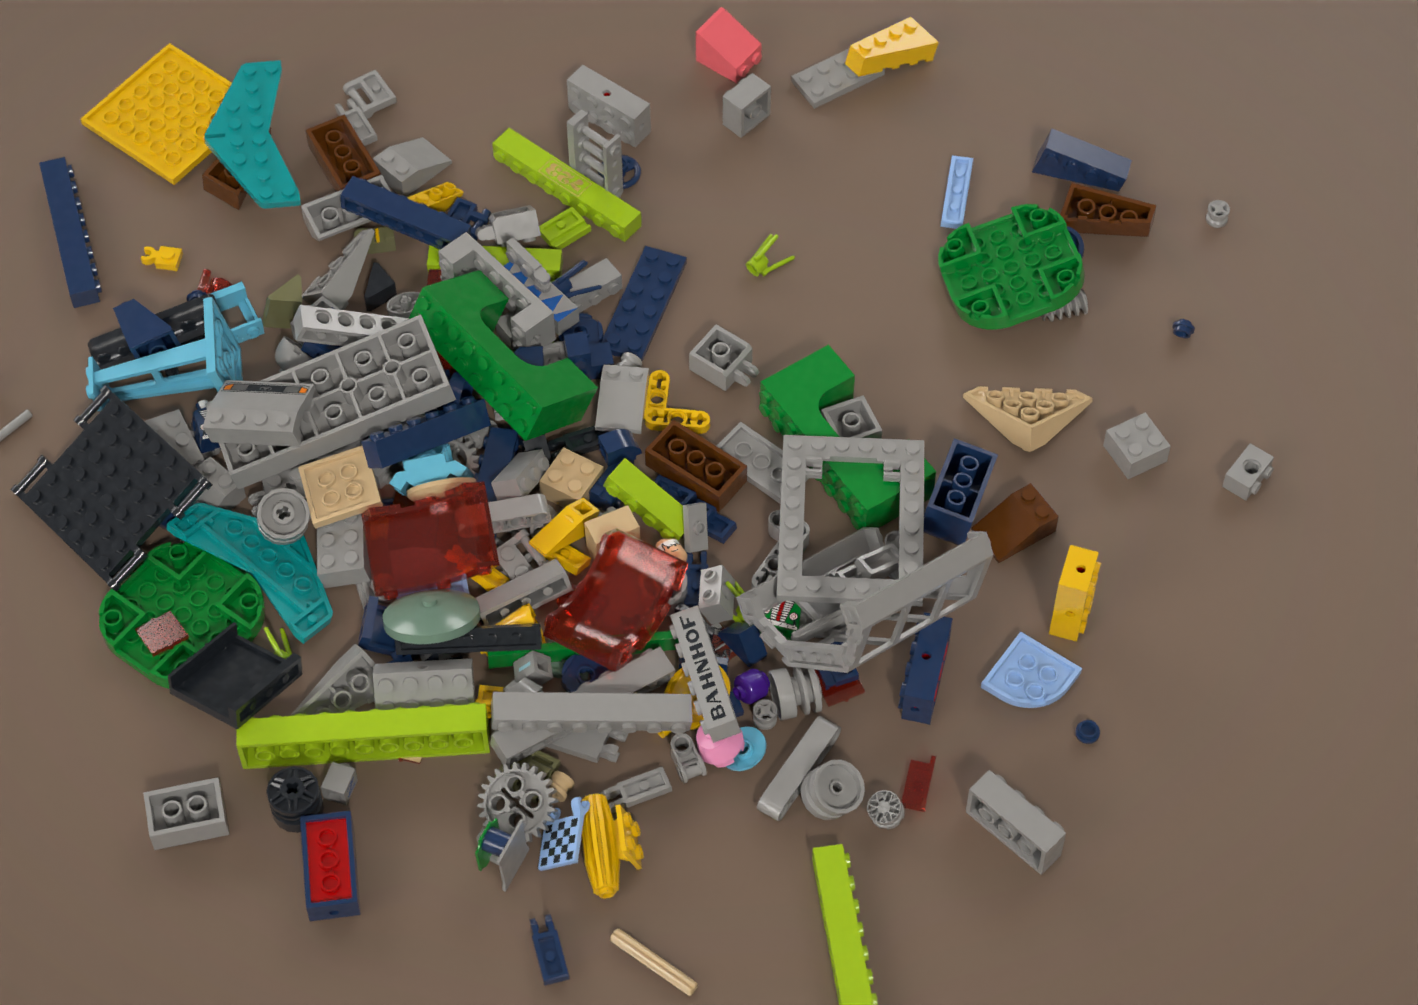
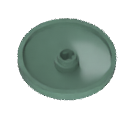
(431, 616)

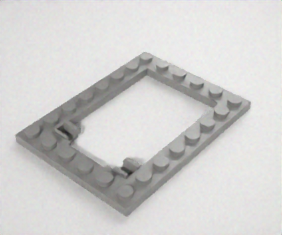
(812, 451)

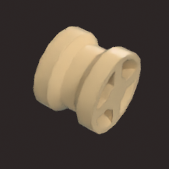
(562, 783)

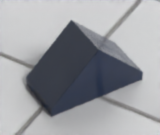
(744, 642)

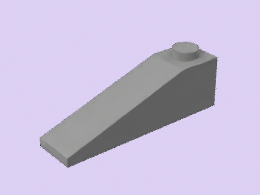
(344, 272)
(343, 686)

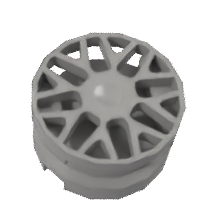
(885, 809)

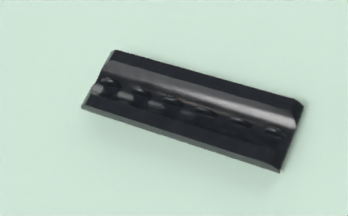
(184, 319)

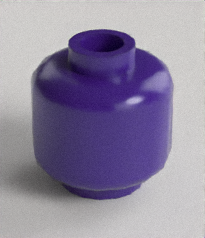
(751, 686)

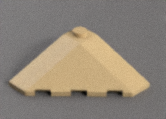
(1027, 416)

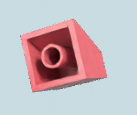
(727, 46)

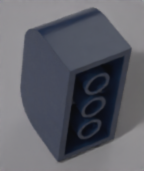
(958, 492)

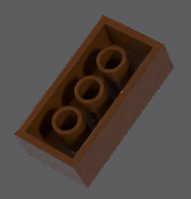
(340, 152)
(696, 465)

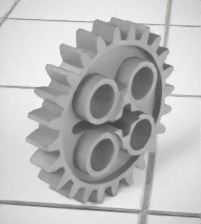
(532, 785)

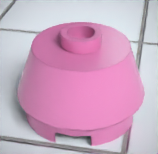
(720, 752)

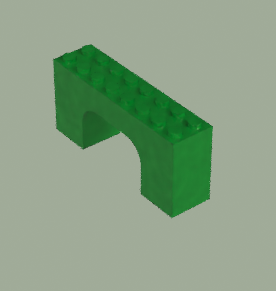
(527, 396)
(794, 406)

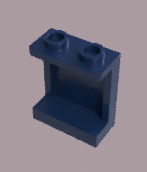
(372, 632)

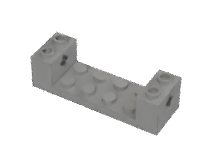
(533, 319)

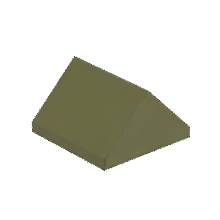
(283, 304)

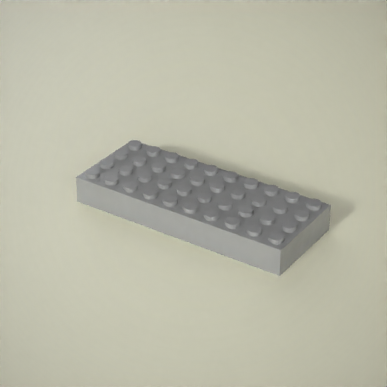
(355, 394)

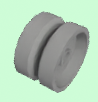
(285, 502)
(832, 790)

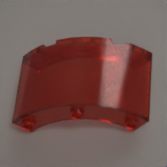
(430, 541)
(617, 601)

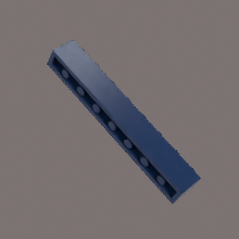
(69, 232)

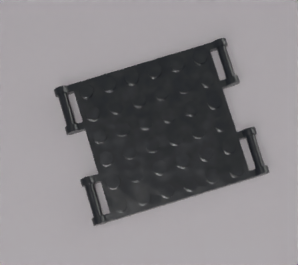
(111, 488)

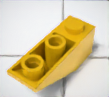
(438, 197)
(565, 527)

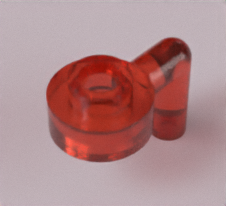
(215, 284)

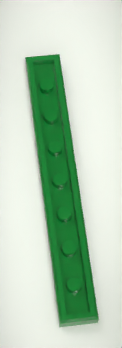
(558, 652)

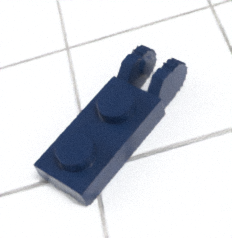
(693, 578)
(549, 952)

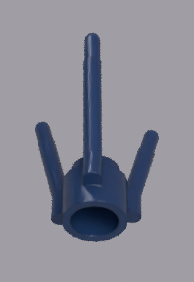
(564, 284)

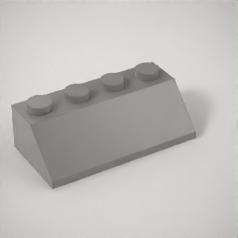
(327, 218)

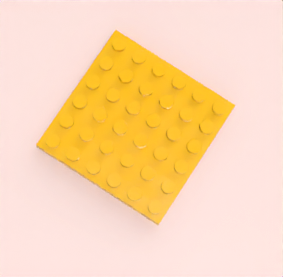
(162, 113)

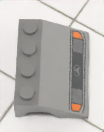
(258, 413)

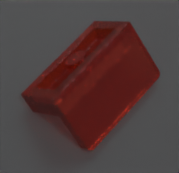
(918, 784)

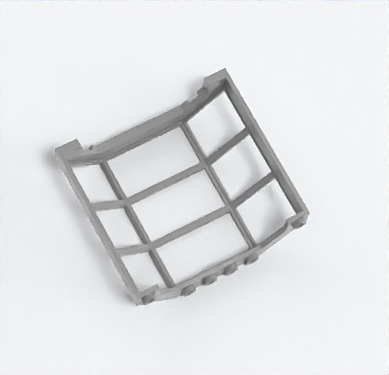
(937, 580)

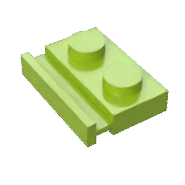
(564, 229)

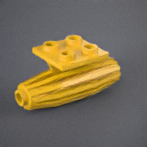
(608, 842)

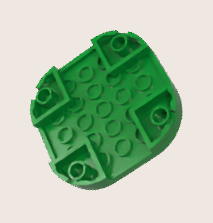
(1011, 268)
(199, 592)

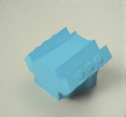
(428, 467)

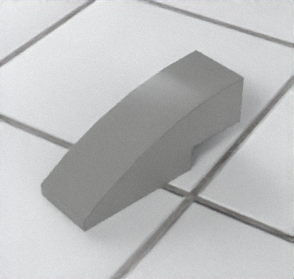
(874, 564)

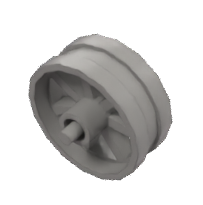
(402, 304)

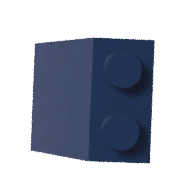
(144, 330)

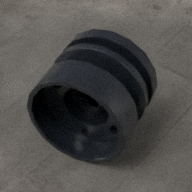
(293, 794)

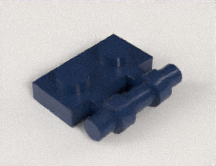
(468, 212)

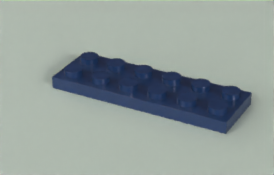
(644, 302)

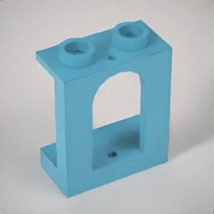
(237, 296)

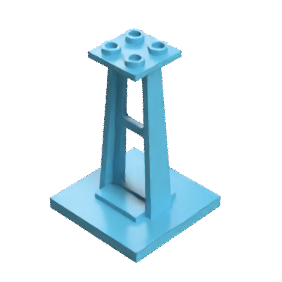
(218, 349)

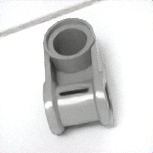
(687, 762)

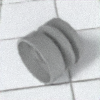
(790, 692)

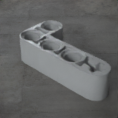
(520, 513)
(764, 571)

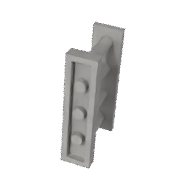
(581, 147)

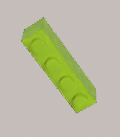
(646, 500)

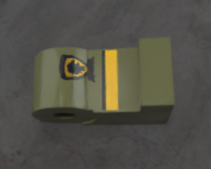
(382, 240)

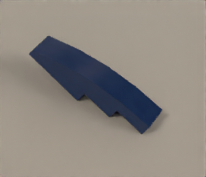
(718, 526)

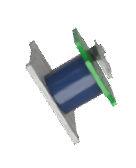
(502, 849)

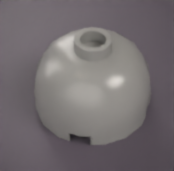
(289, 354)

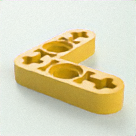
(661, 411)

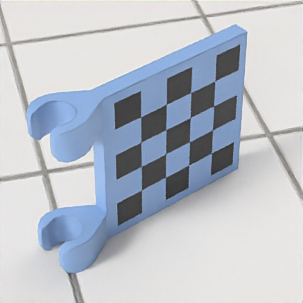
(563, 839)

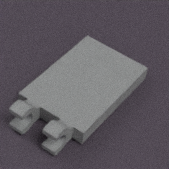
(591, 745)

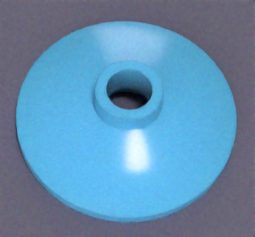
(754, 745)

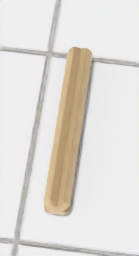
(653, 962)

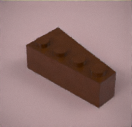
(223, 185)
(1106, 213)

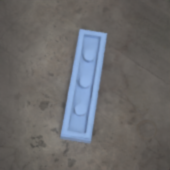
(956, 192)

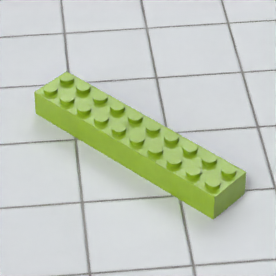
(363, 736)

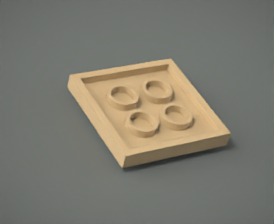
(339, 487)

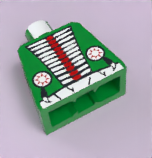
(785, 618)

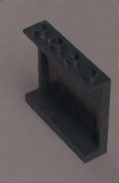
(233, 677)

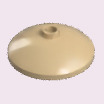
(436, 488)

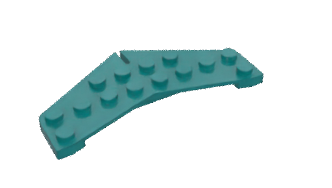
(242, 136)
(282, 571)

